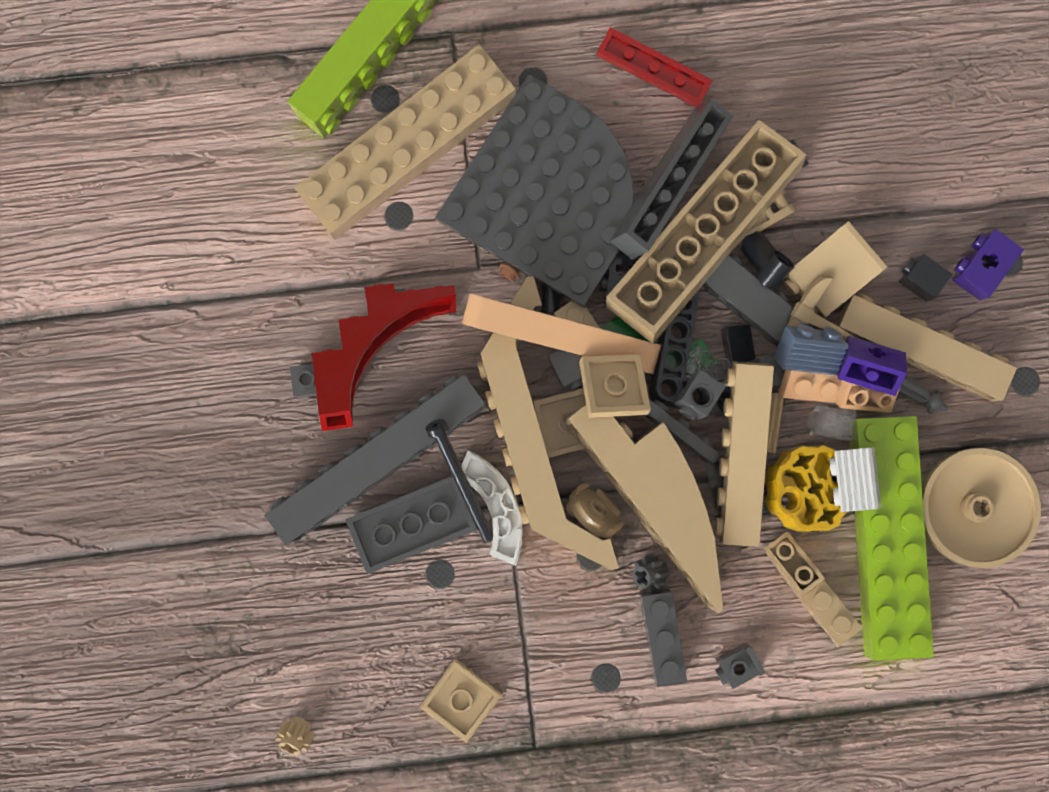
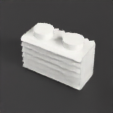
(856, 479)

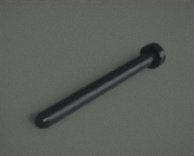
(437, 430)

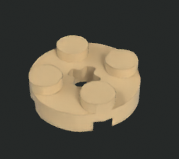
(594, 511)

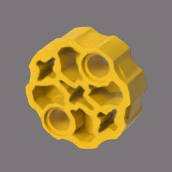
(803, 504)

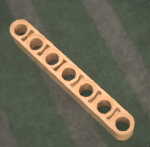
(555, 331)

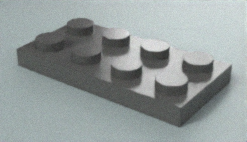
(410, 525)

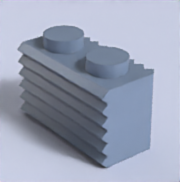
(811, 350)

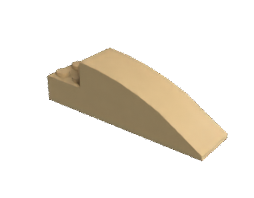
(660, 492)

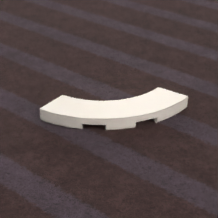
(501, 504)

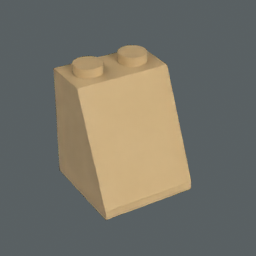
(845, 259)

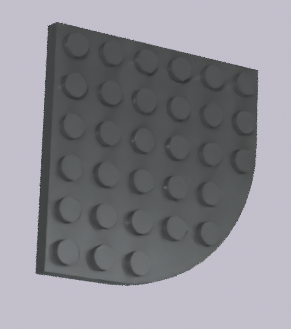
(546, 192)

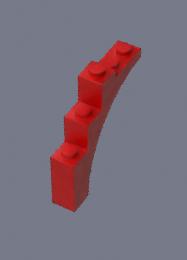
(362, 337)

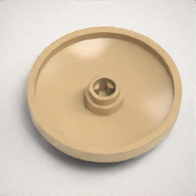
(980, 508)

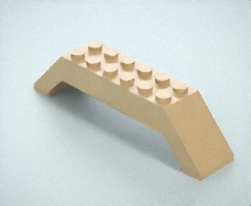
(526, 446)

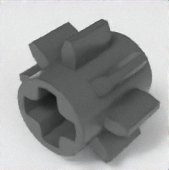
(650, 573)

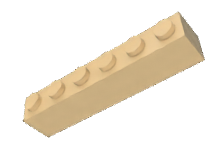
(927, 349)
(745, 453)

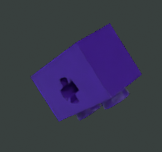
(1001, 256)
(873, 366)

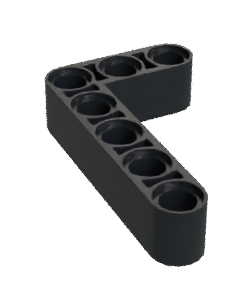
(680, 350)

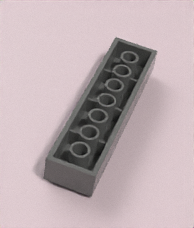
(373, 462)

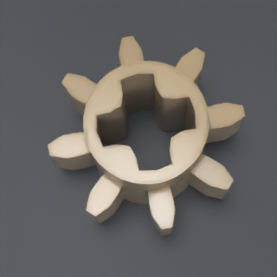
(295, 736)

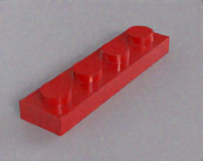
(654, 67)

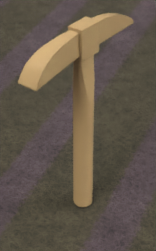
(804, 312)

